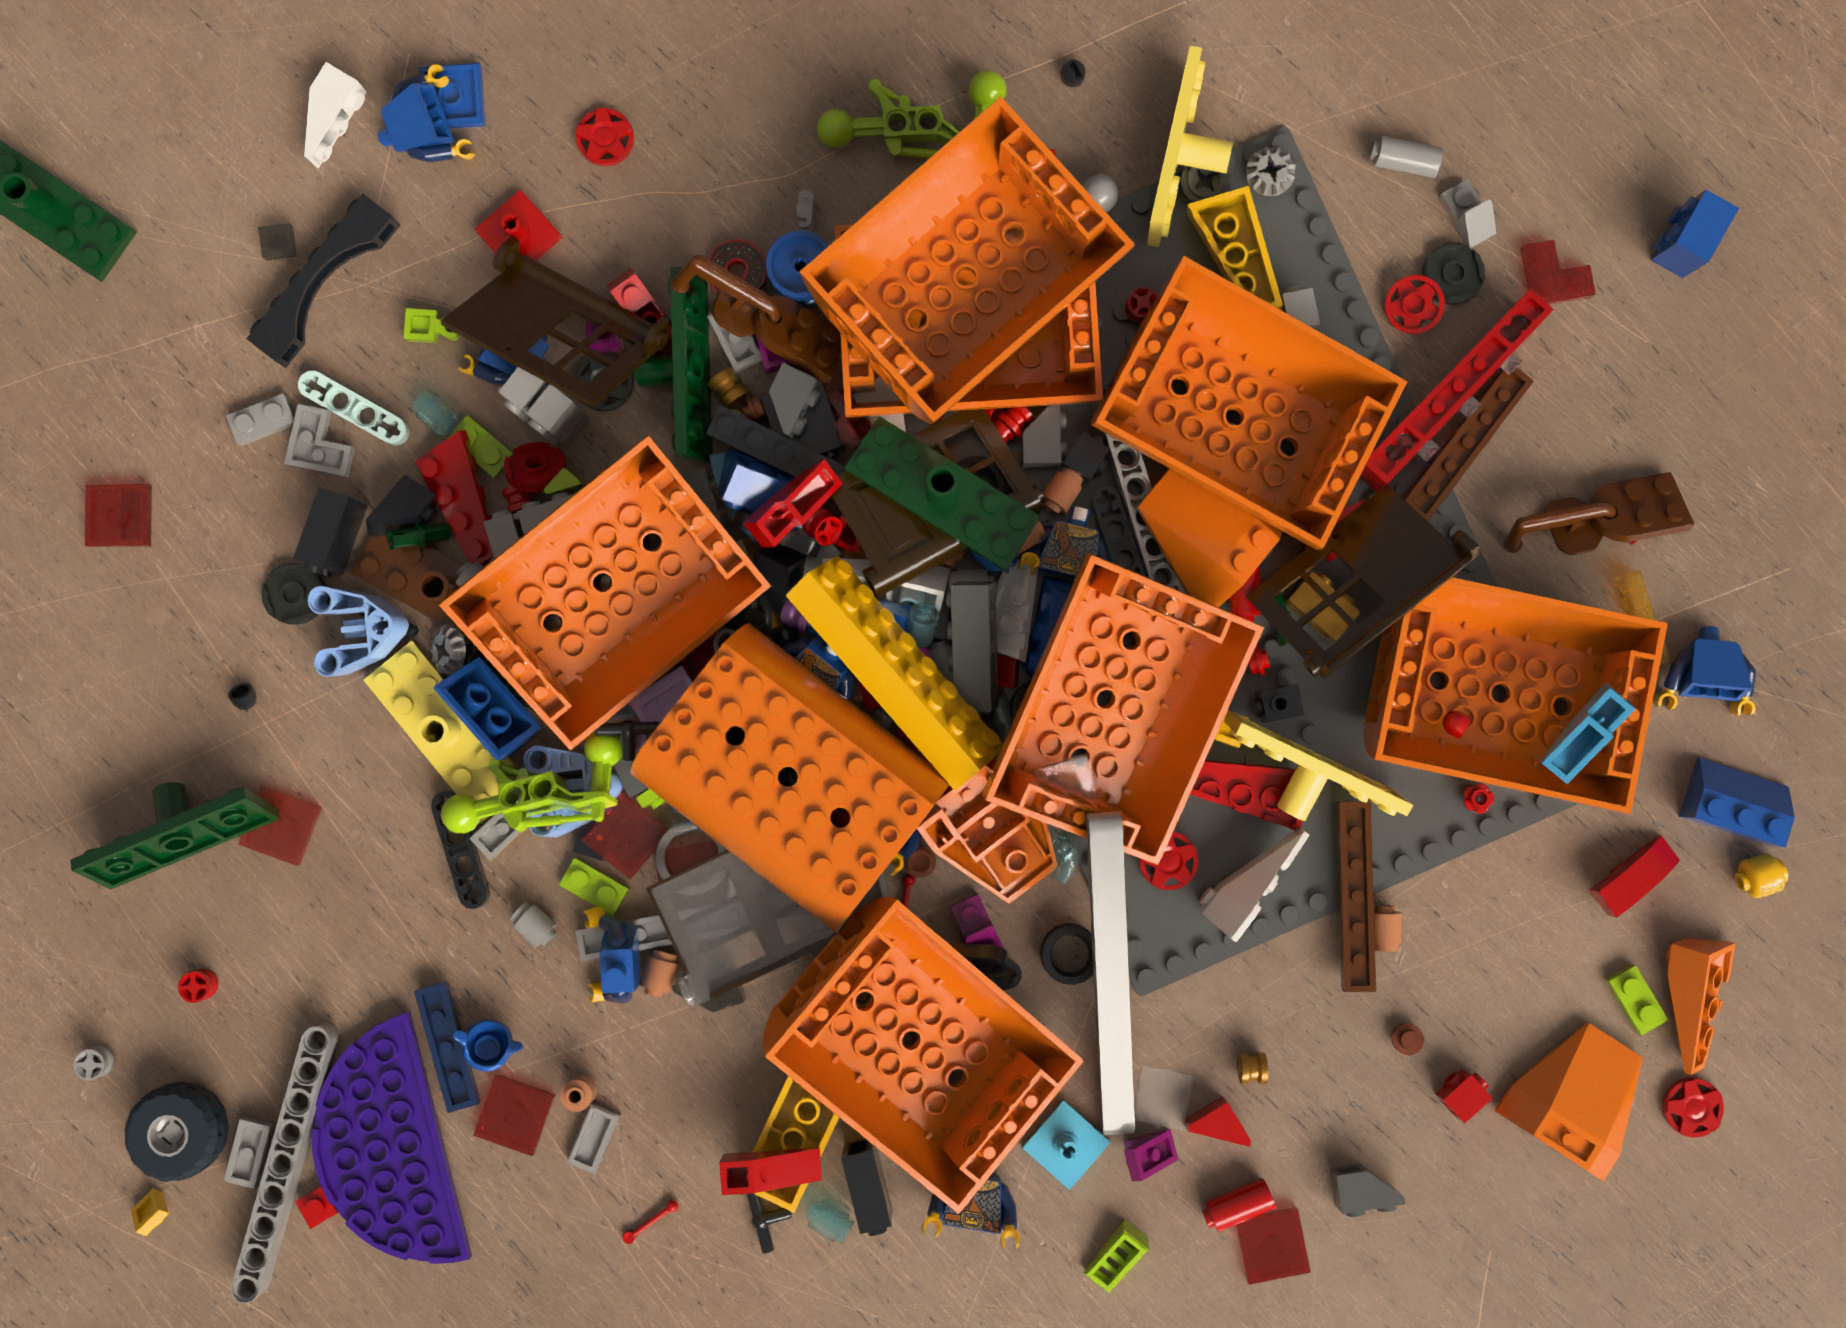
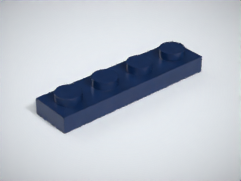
(452, 1070)

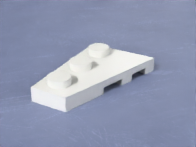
(1014, 611)

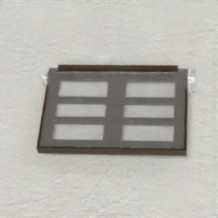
(731, 926)

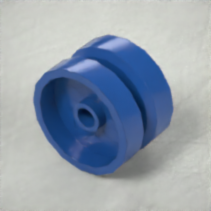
(784, 263)

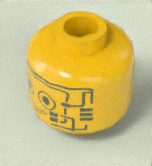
(1761, 875)

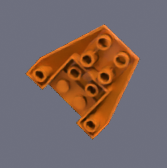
(1578, 1098)

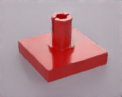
(522, 220)

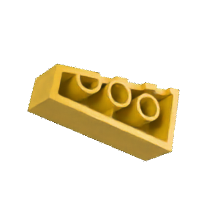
(1236, 242)

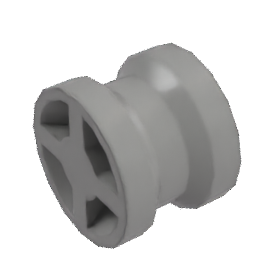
(88, 1068)

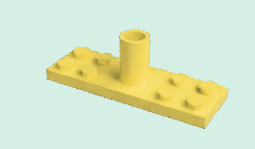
(1185, 148)
(407, 692)
(1313, 772)

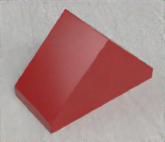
(1218, 1122)

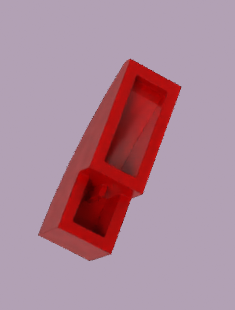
(793, 504)
(1635, 877)

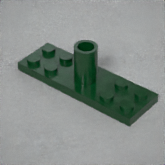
(60, 215)
(686, 370)
(968, 512)
(175, 835)

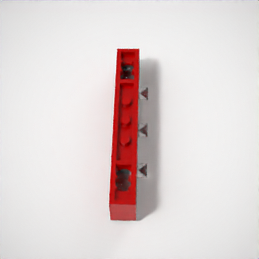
(1456, 391)

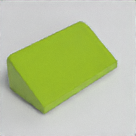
(564, 482)

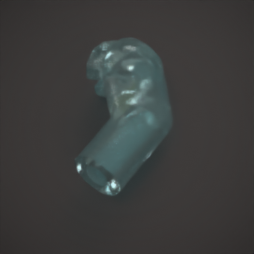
(1068, 856)

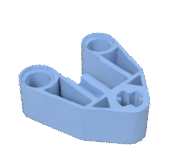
(380, 635)
(565, 763)

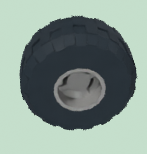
(176, 1131)

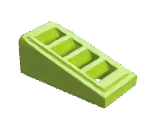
(1124, 1232)

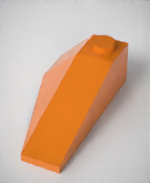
(1694, 982)

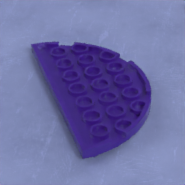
(384, 1149)

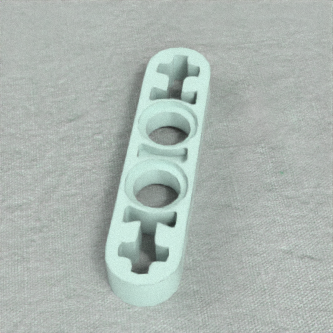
(352, 410)

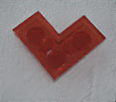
(1550, 282)
(850, 429)

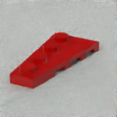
(452, 477)

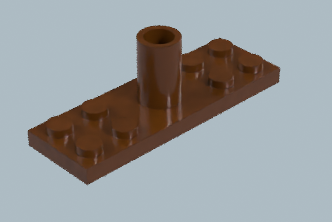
(410, 575)

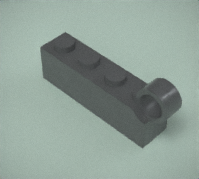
(974, 642)

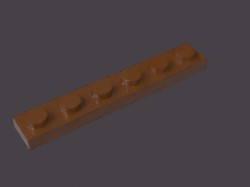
(1467, 442)
(1356, 896)

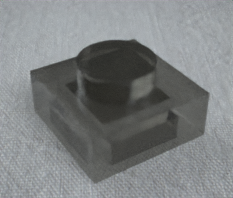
(277, 241)

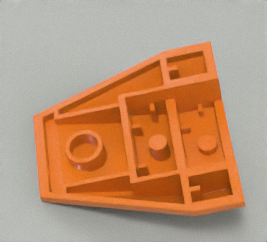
(1205, 537)
(987, 840)

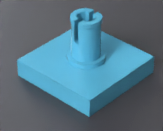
(1065, 1144)

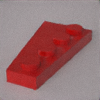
(1247, 789)

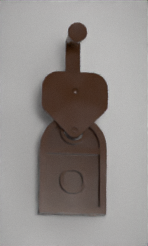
(777, 320)
(1618, 511)

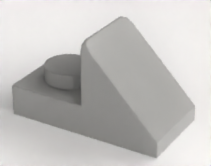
(1469, 215)

